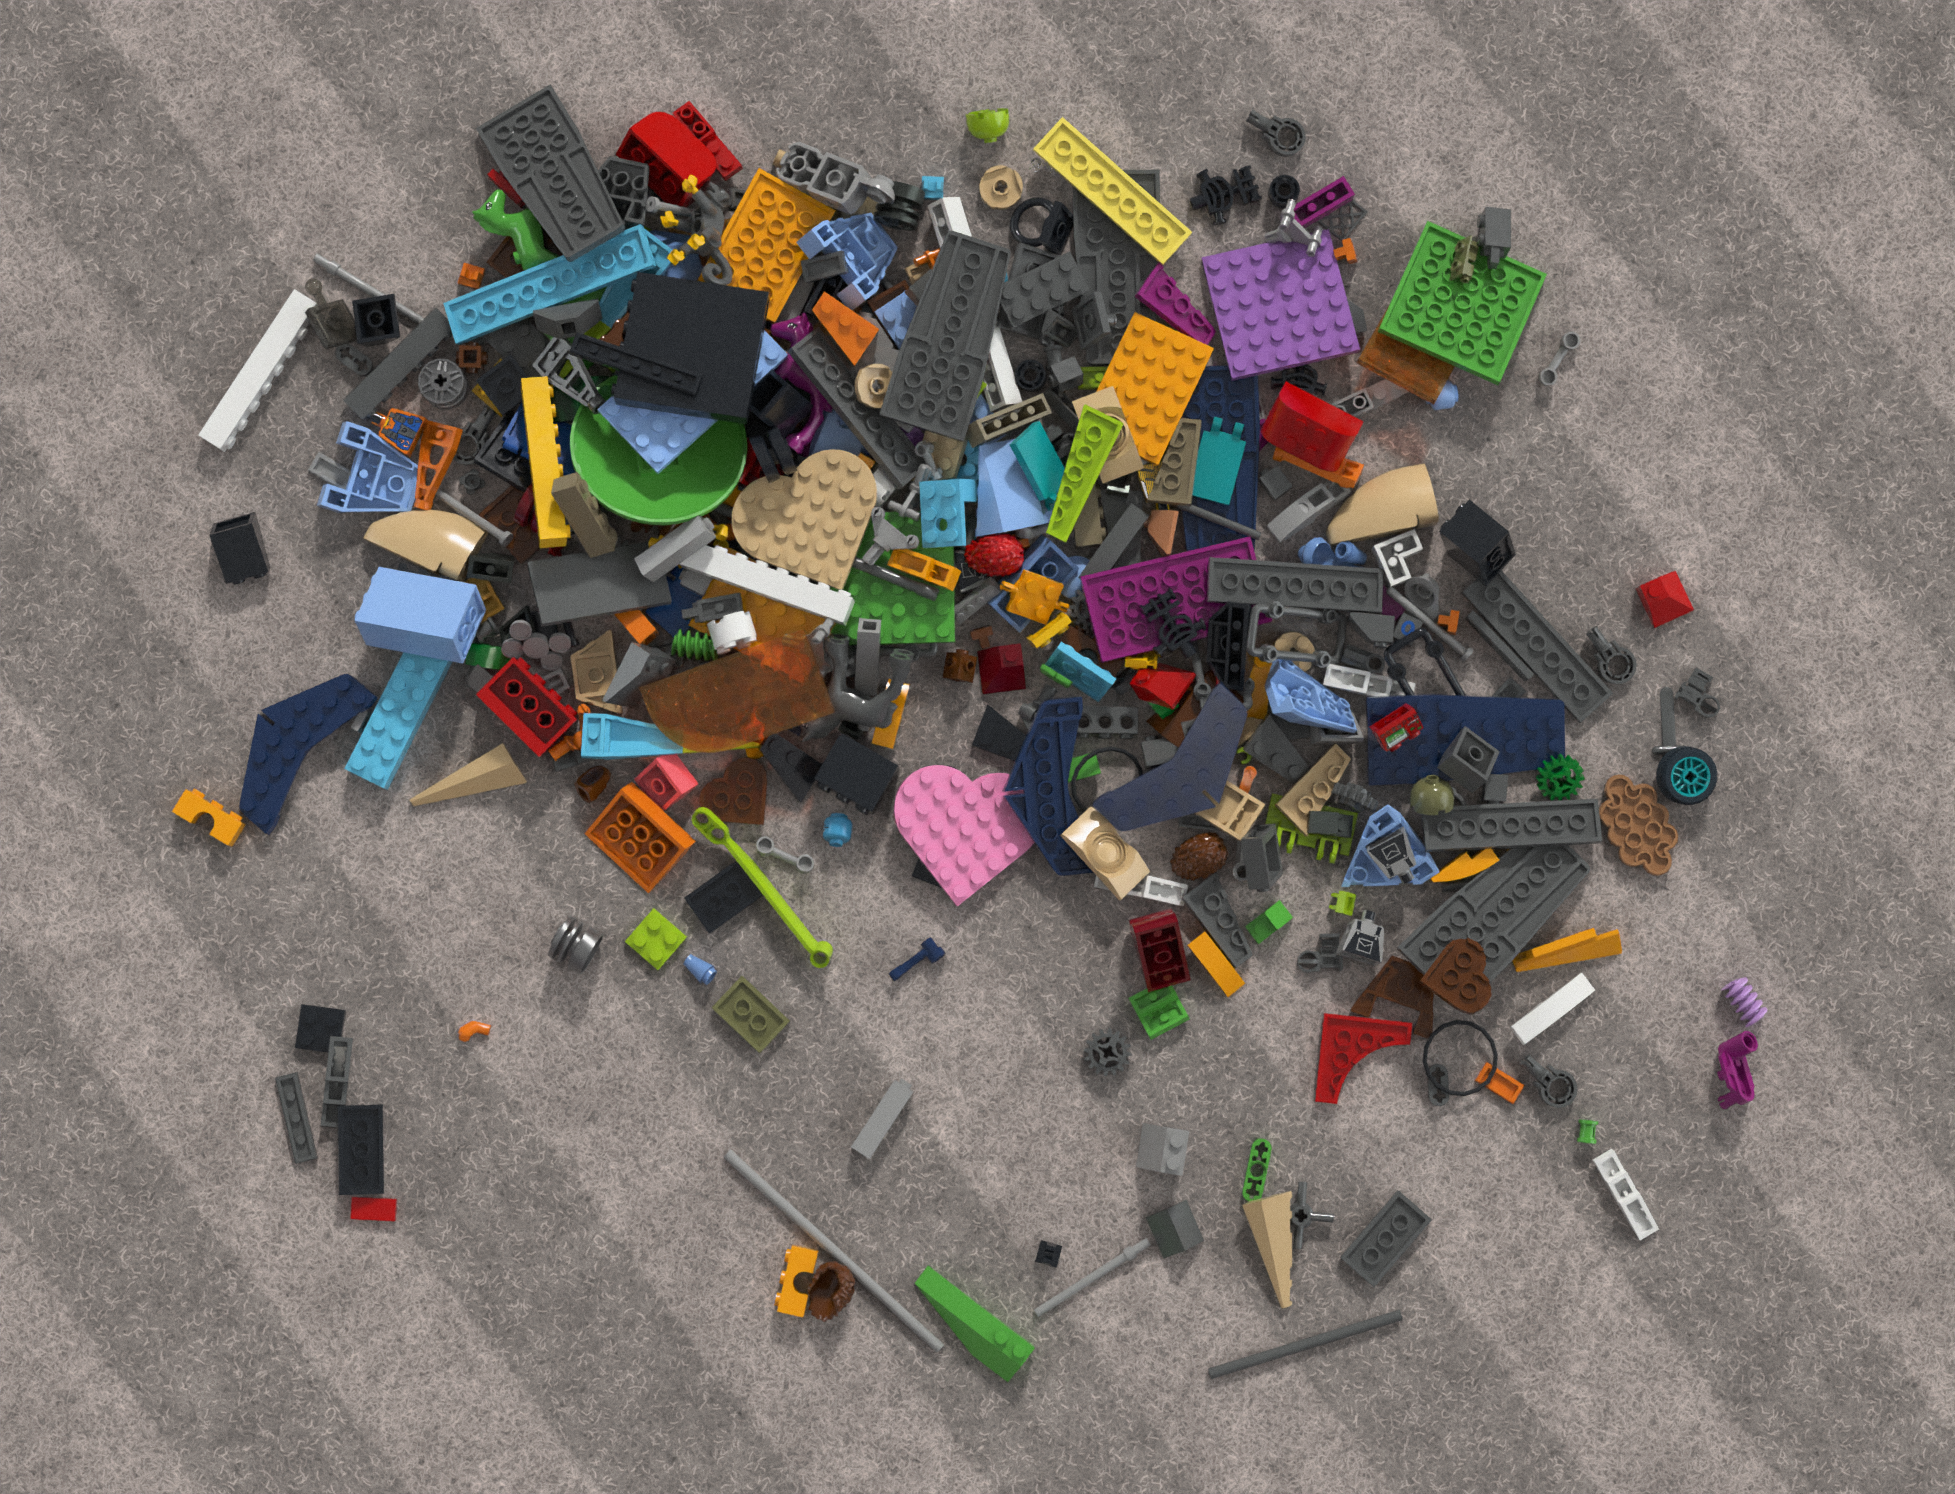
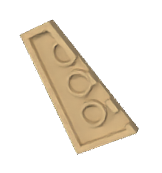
(1313, 788)

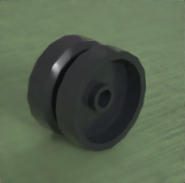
(776, 453)

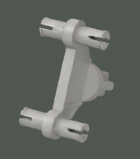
(1291, 230)
(913, 497)
(886, 537)
(817, 642)

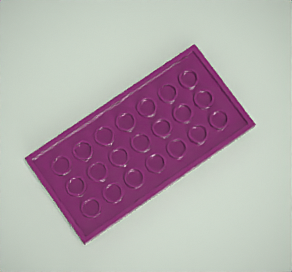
(1117, 593)

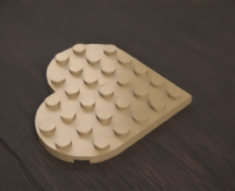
(809, 520)

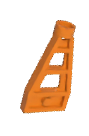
(439, 435)
(1345, 476)

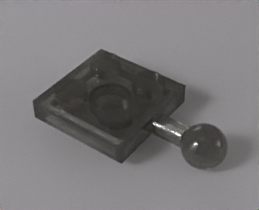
(330, 320)

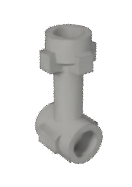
(925, 449)

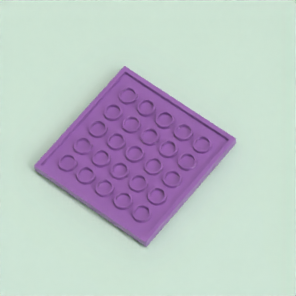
(1279, 306)

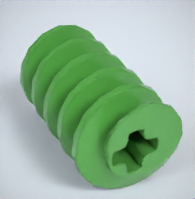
(692, 645)

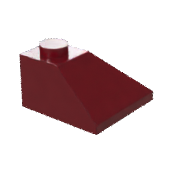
(1001, 669)

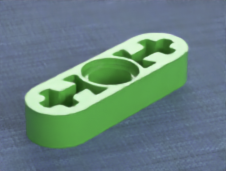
(1247, 1185)

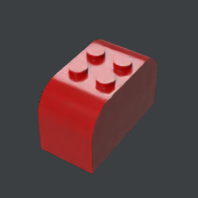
(670, 153)
(1310, 428)

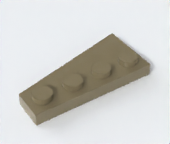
(1177, 474)

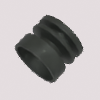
(901, 213)

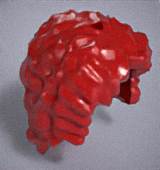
(995, 554)

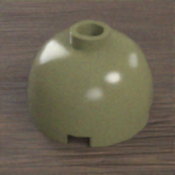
(1432, 795)

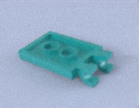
(1039, 463)
(1218, 463)

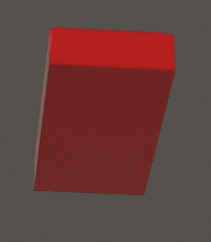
(373, 1209)

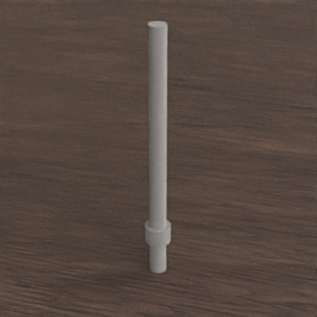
(335, 269)
(1128, 1254)

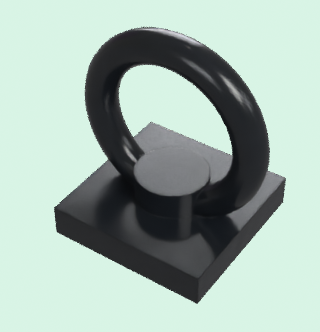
(1055, 227)

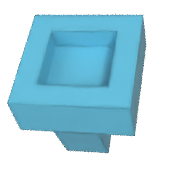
(933, 187)

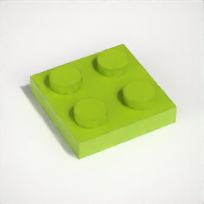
(656, 939)

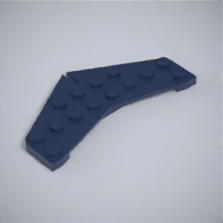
(281, 747)
(1043, 776)
(1179, 784)

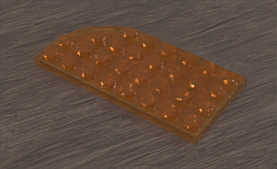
(740, 696)

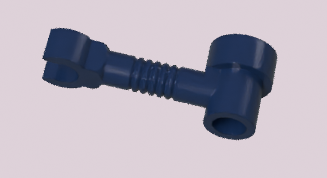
(929, 950)

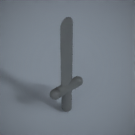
(1668, 723)

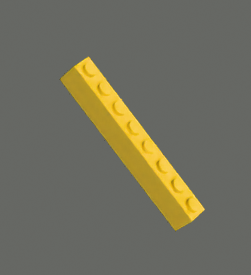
(543, 460)

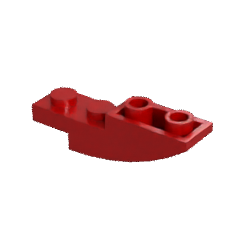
(726, 162)

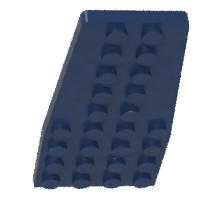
(1234, 403)
(1519, 728)

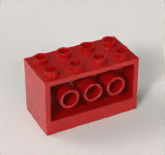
(513, 711)

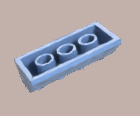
(1043, 559)

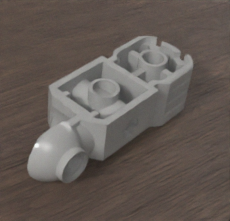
(832, 179)

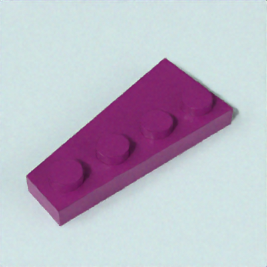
(1170, 304)

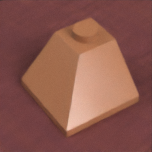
(1161, 529)

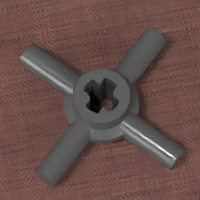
(1310, 1215)

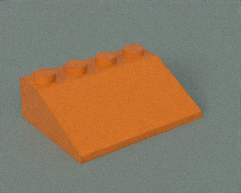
(639, 837)

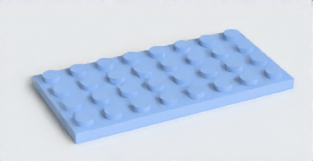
(663, 435)

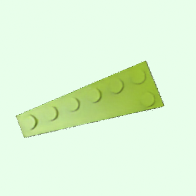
(1088, 453)

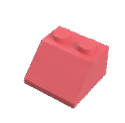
(666, 780)

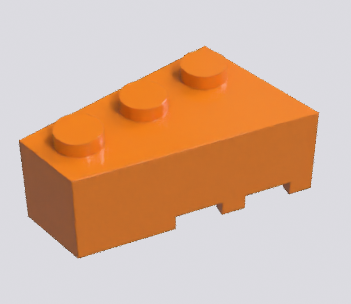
(845, 327)

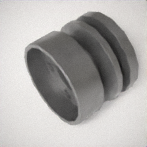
(453, 391)
(575, 944)

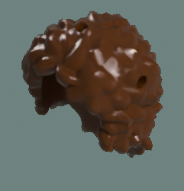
(1199, 856)
(830, 1290)

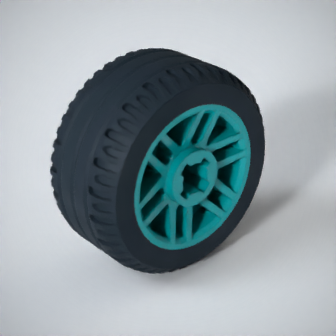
(1696, 785)

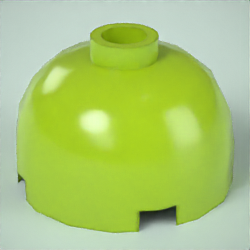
(988, 123)

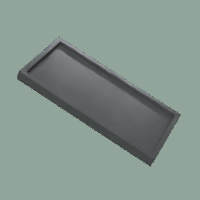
(598, 586)

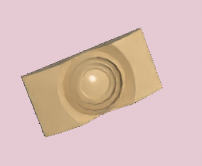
(1124, 455)
(1234, 813)
(1105, 852)

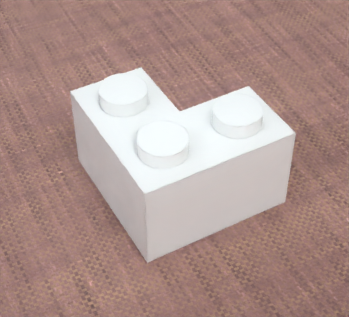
(1391, 557)

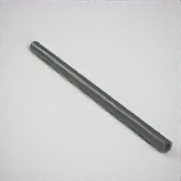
(1305, 1344)

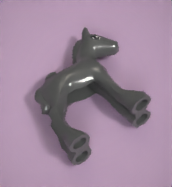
(852, 704)

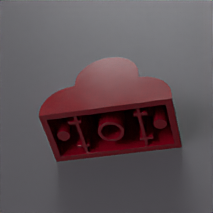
(1160, 949)

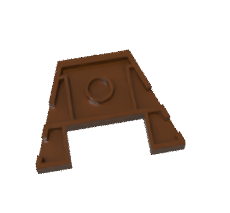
(1400, 984)

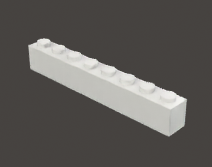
(258, 372)
(771, 583)

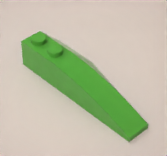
(976, 1327)

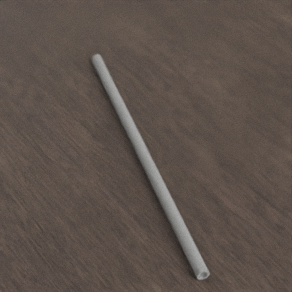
(833, 1250)

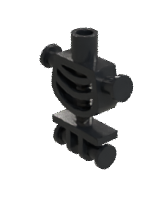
(1205, 200)
(1299, 376)
(1183, 643)

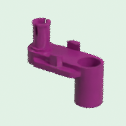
(1736, 1069)

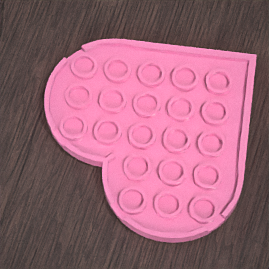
(959, 827)

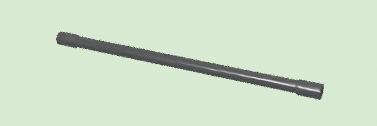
(918, 587)

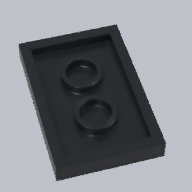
(723, 897)

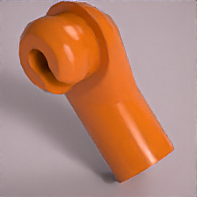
(471, 1028)

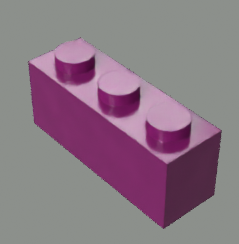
(1323, 202)

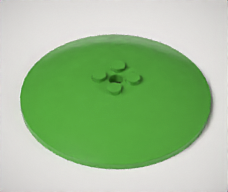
(631, 489)

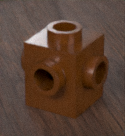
(464, 354)
(959, 666)

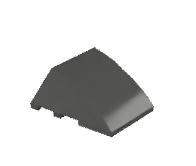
(627, 187)

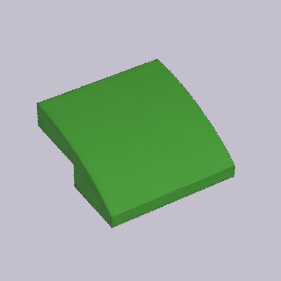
(1159, 1010)

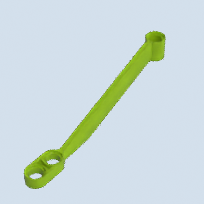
(765, 887)

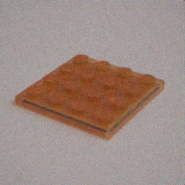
(1405, 366)

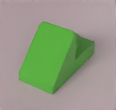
(1268, 922)

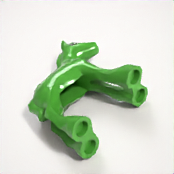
(520, 226)

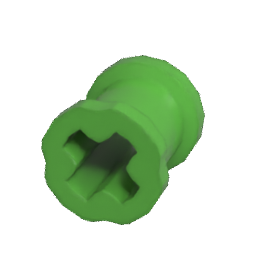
(1587, 1131)

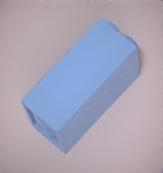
(420, 614)

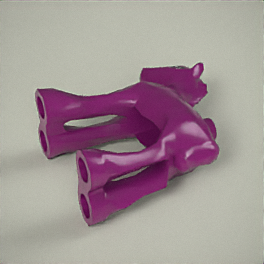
(794, 331)

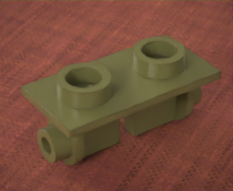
(1464, 251)

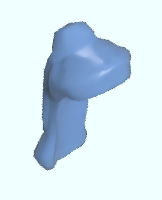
(1319, 552)

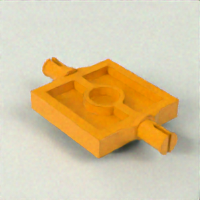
(1034, 596)

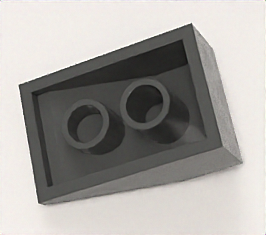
(638, 668)

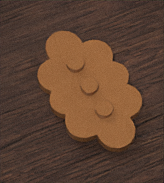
(1638, 825)

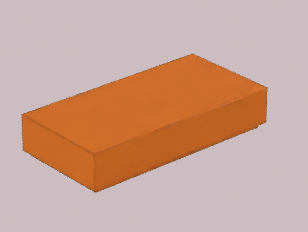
(1500, 1084)

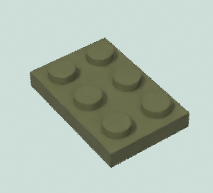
(750, 1014)

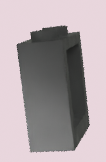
(1262, 857)

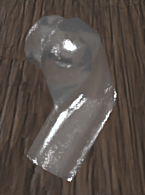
(1039, 164)

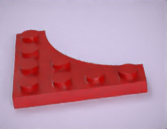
(1346, 1042)

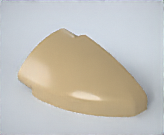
(1386, 507)
(430, 539)

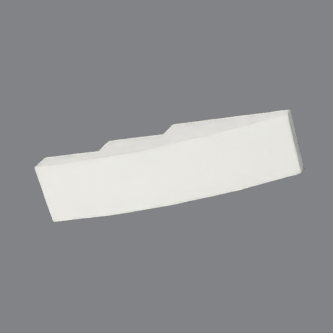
(1362, 682)
(1155, 889)
(1552, 1008)
(1625, 1194)

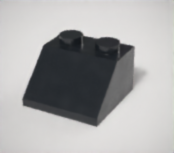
(376, 320)

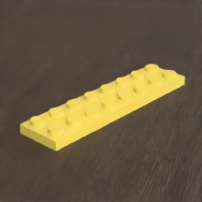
(1112, 191)

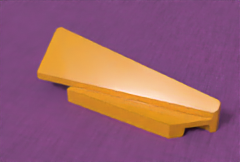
(1570, 949)

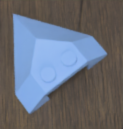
(1363, 868)

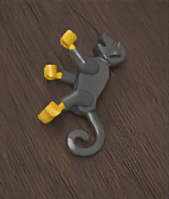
(706, 228)

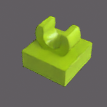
(1345, 903)

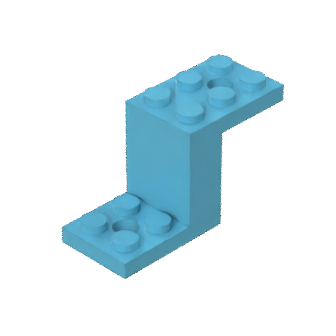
(946, 500)

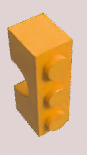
(226, 826)
(790, 1299)

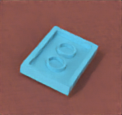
(1081, 671)

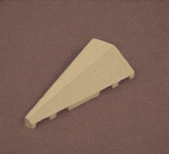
(486, 773)
(1271, 1229)

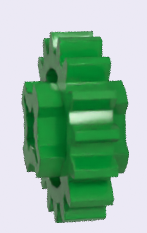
(1562, 785)

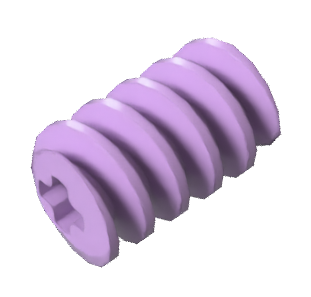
(1745, 1000)

